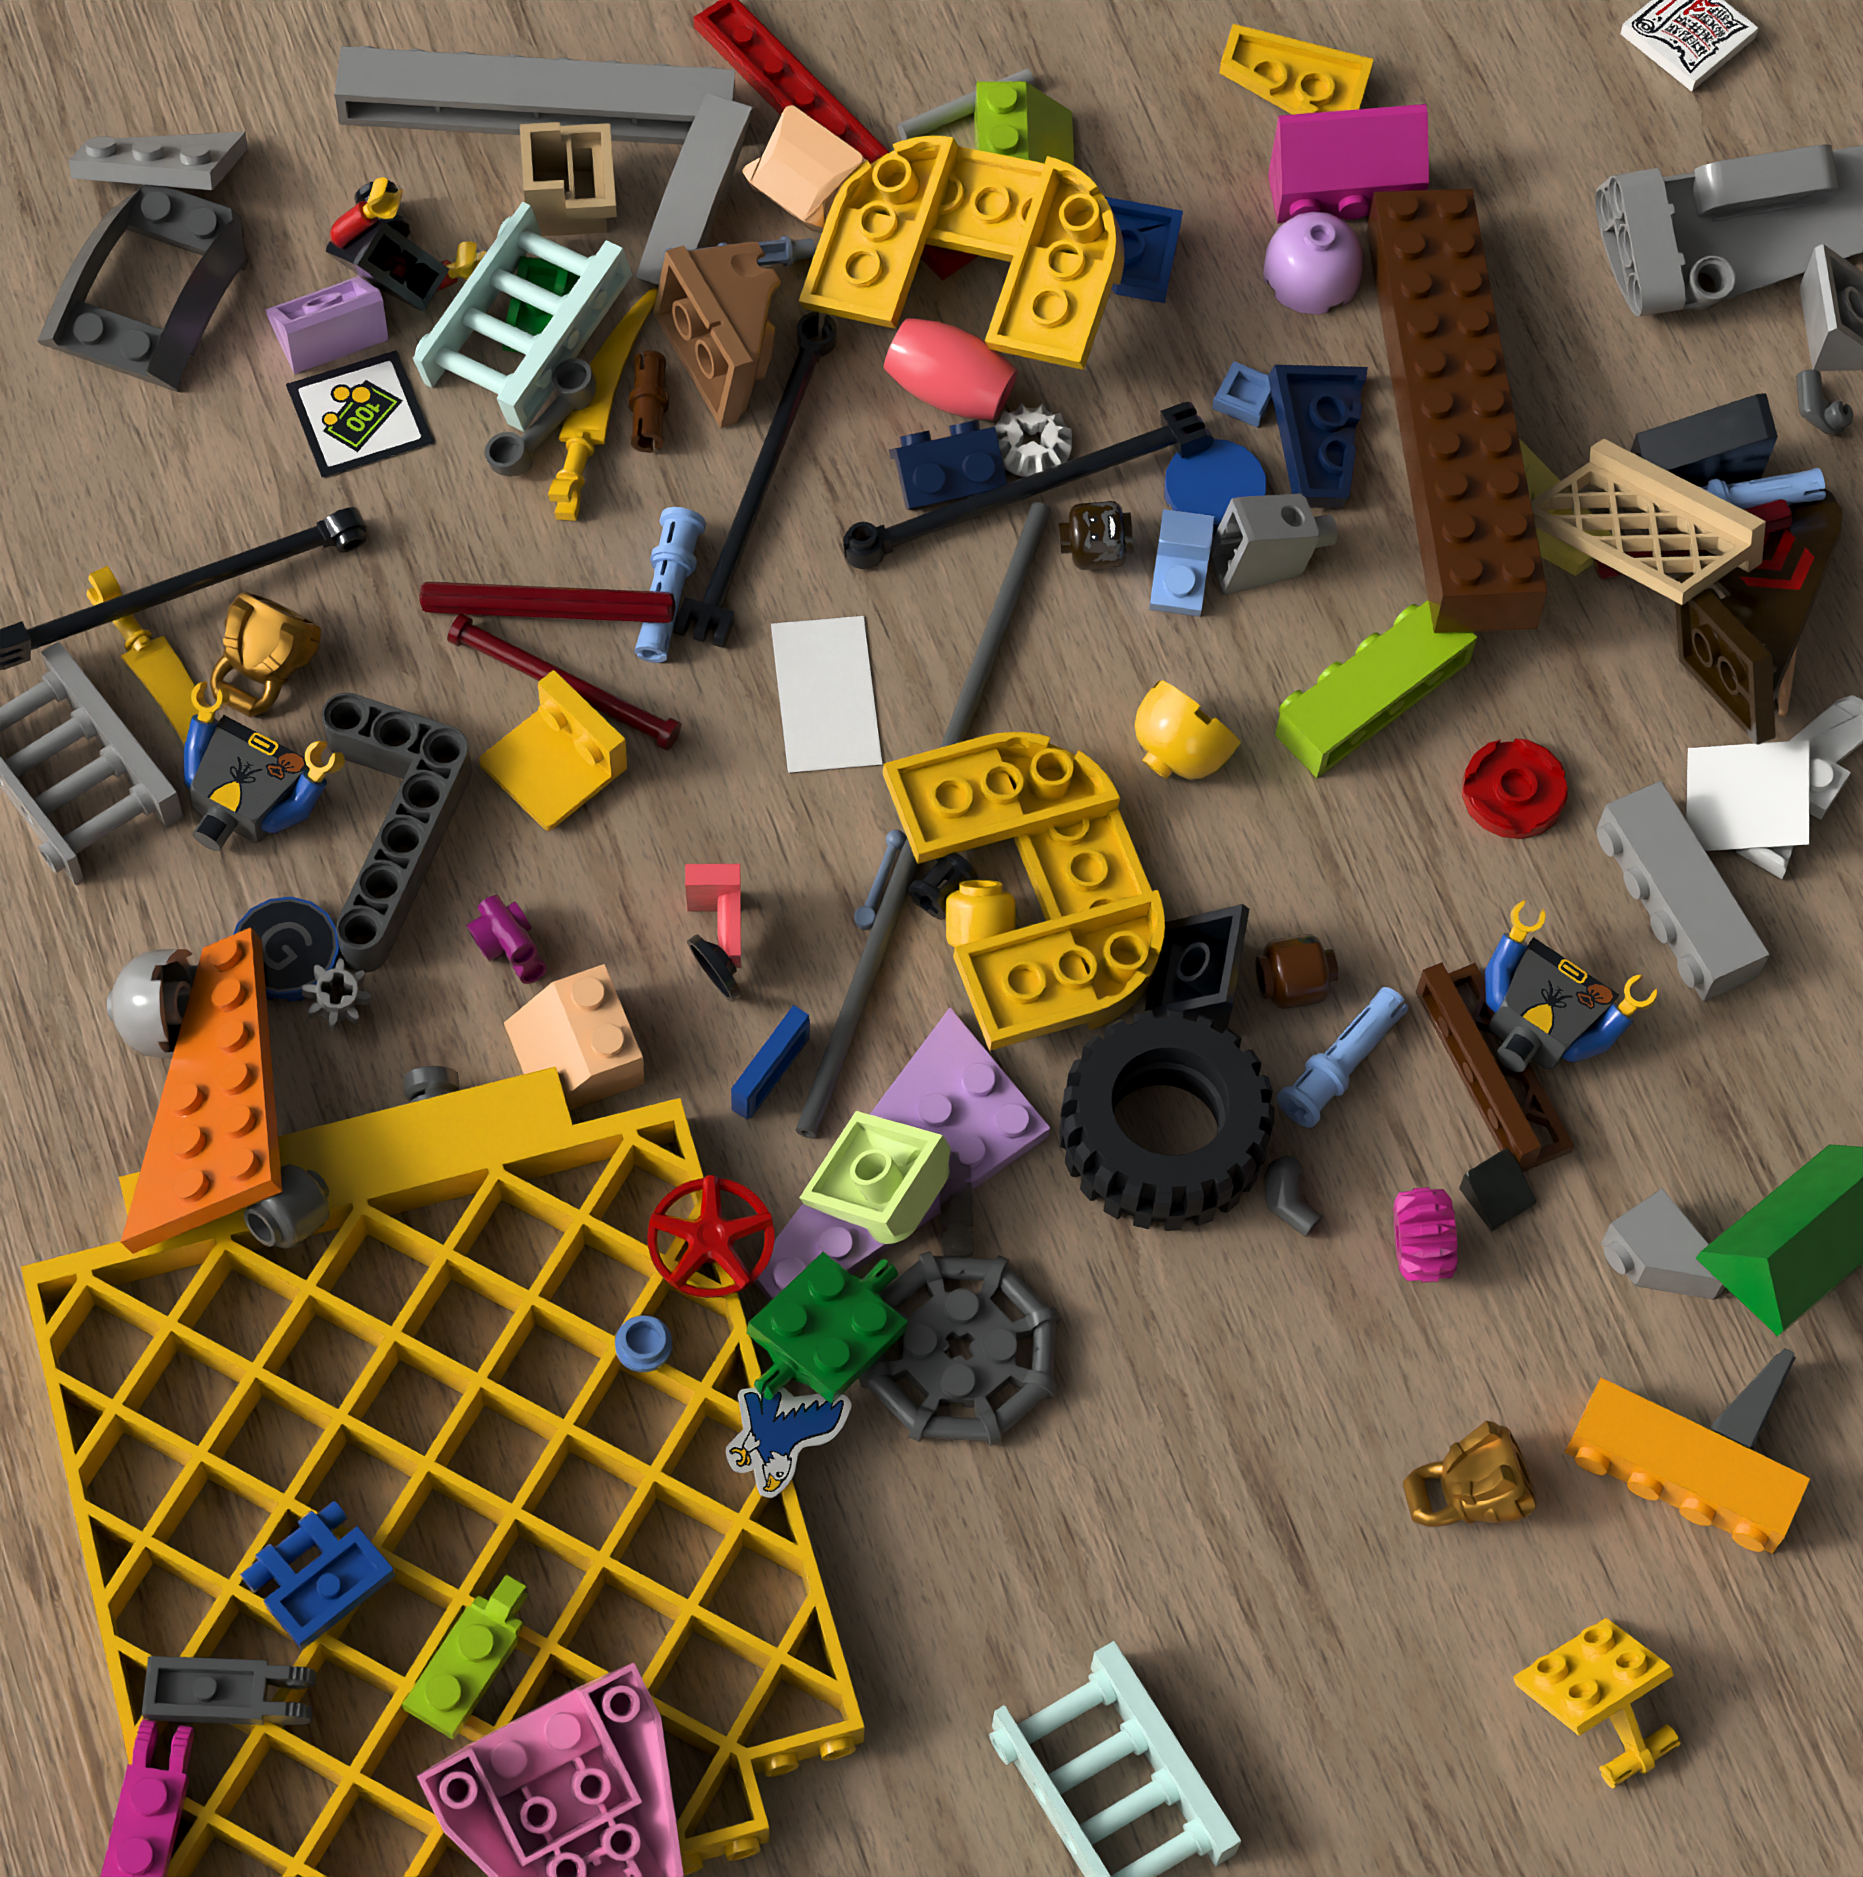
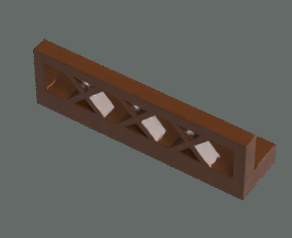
(1484, 1073)

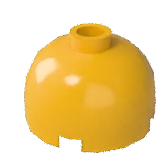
(1181, 735)

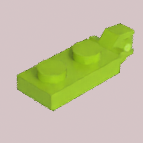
(468, 1660)

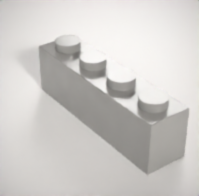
(1681, 891)

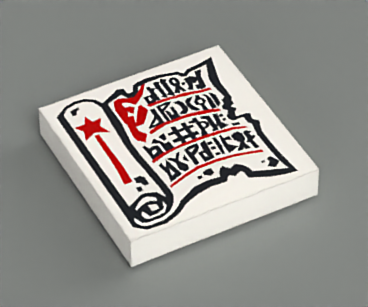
(1689, 36)

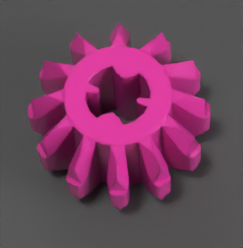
(1425, 1235)

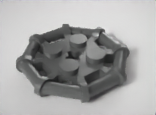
(992, 1348)

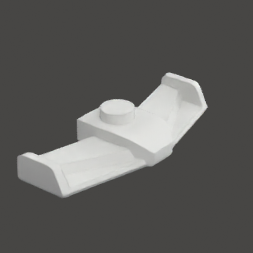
(1831, 739)

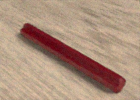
(547, 602)

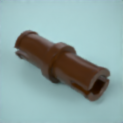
(648, 401)

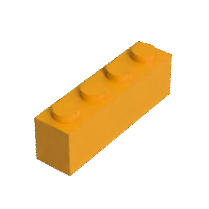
(1687, 1467)

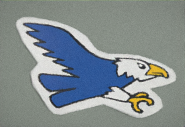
(778, 1431)

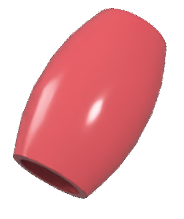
(950, 369)

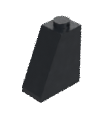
(1714, 444)

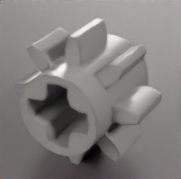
(350, 998)

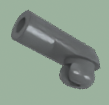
(1818, 411)
(1283, 1195)

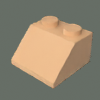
(582, 1033)

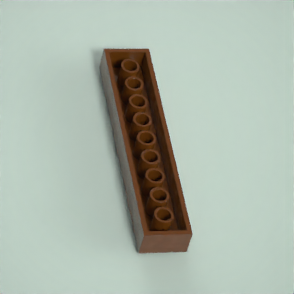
(1455, 412)

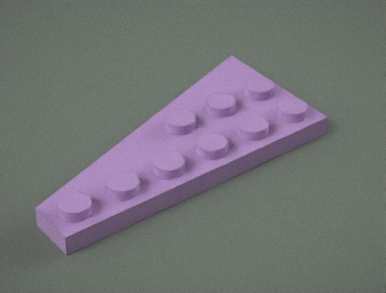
(943, 1089)

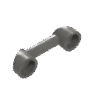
(576, 387)

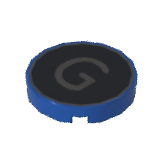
(294, 940)

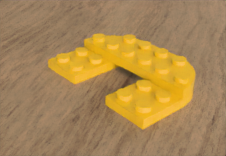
(981, 203)
(1096, 900)

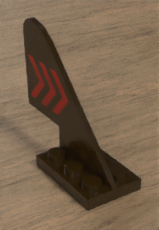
(1747, 639)

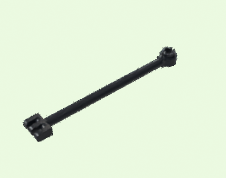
(1181, 426)
(340, 529)
(710, 610)

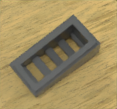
(1749, 1411)

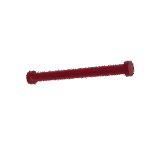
(663, 731)

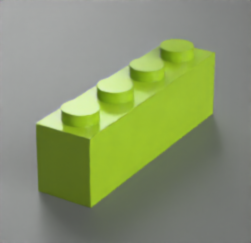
(1370, 688)

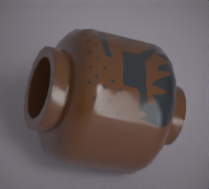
(1296, 971)

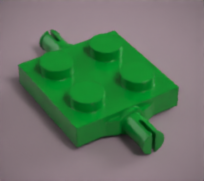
(826, 1328)

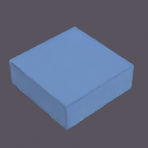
(1244, 394)

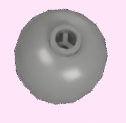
(152, 1000)

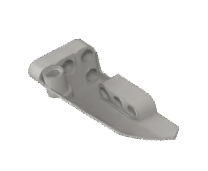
(1731, 219)

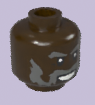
(1097, 535)

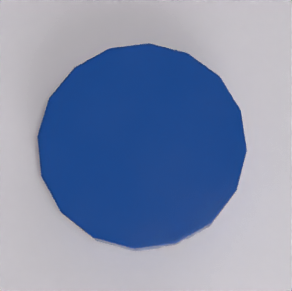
(1211, 478)

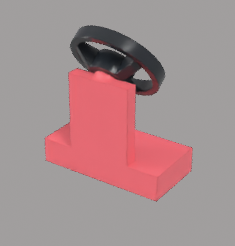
(717, 889)

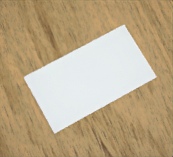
(826, 694)

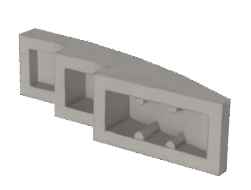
(697, 182)

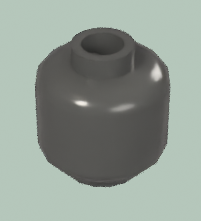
(292, 1214)

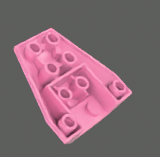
(566, 1788)

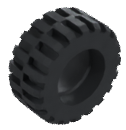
(1181, 1056)

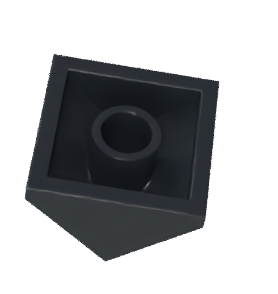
(1200, 966)

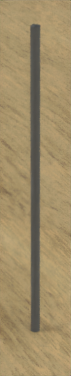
(906, 864)

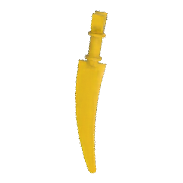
(590, 425)
(149, 659)

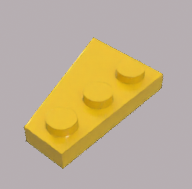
(1295, 72)

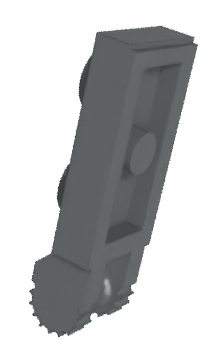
(222, 1691)

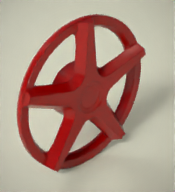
(710, 1236)

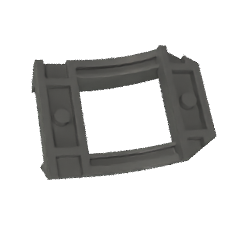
(129, 344)

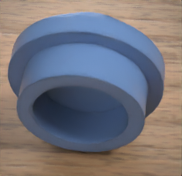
(643, 1343)

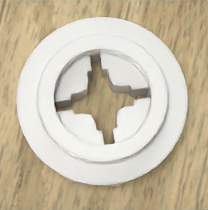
(1033, 458)

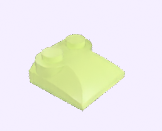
(880, 1176)

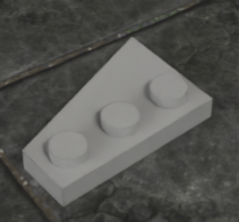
(168, 161)

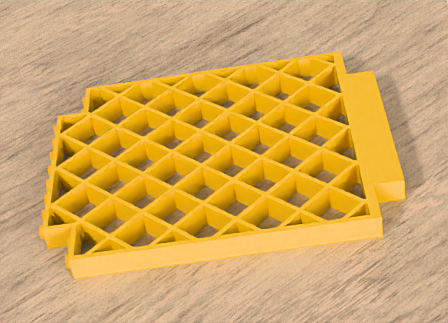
(377, 1167)

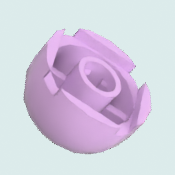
(1314, 263)

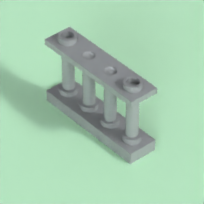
(119, 756)

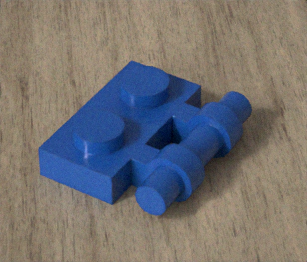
(329, 1585)

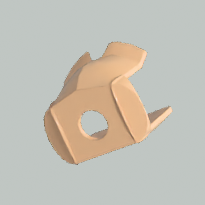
(803, 168)

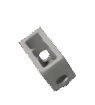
(1267, 540)

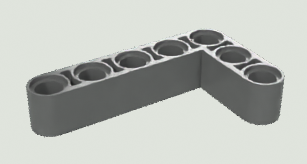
(404, 822)

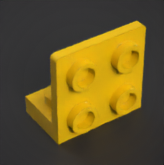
(556, 755)

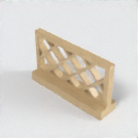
(1657, 501)

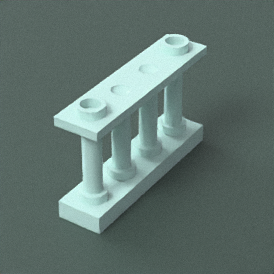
(562, 339)
(1141, 1732)

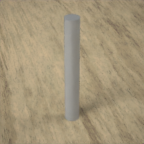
(950, 111)

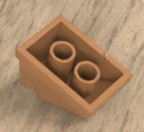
(718, 321)

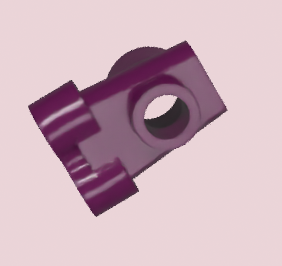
(505, 930)

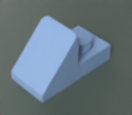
(1181, 562)

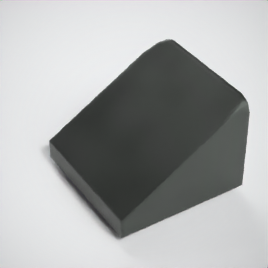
(1497, 1189)

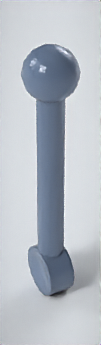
(865, 916)

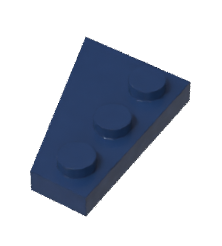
(1317, 428)

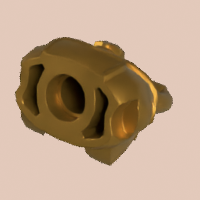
(264, 645)
(1480, 1480)

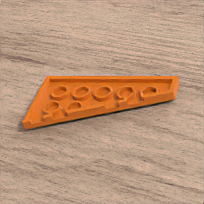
(217, 1111)

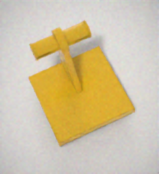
(1597, 1680)

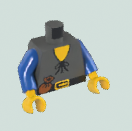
(245, 778)
(1549, 1005)

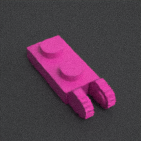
(149, 1807)

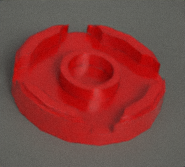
(1514, 788)

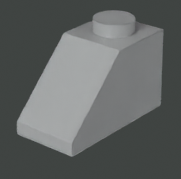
(1659, 1249)

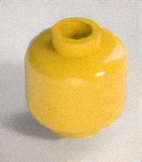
(979, 912)

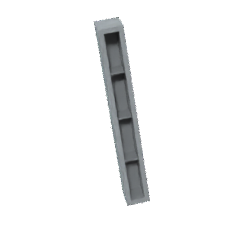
(504, 91)

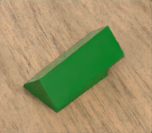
(1795, 1240)

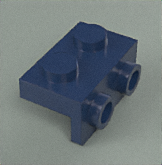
(950, 465)

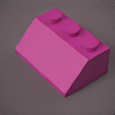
(1343, 157)

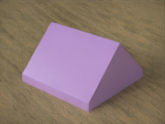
(329, 323)

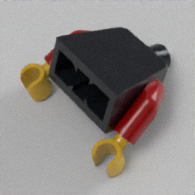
(388, 257)

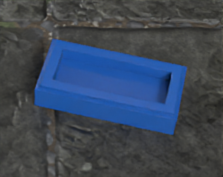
(770, 1063)

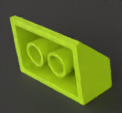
(1021, 122)

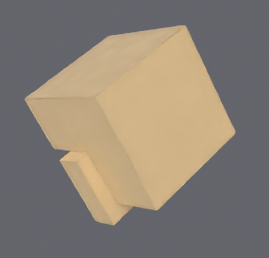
(568, 177)

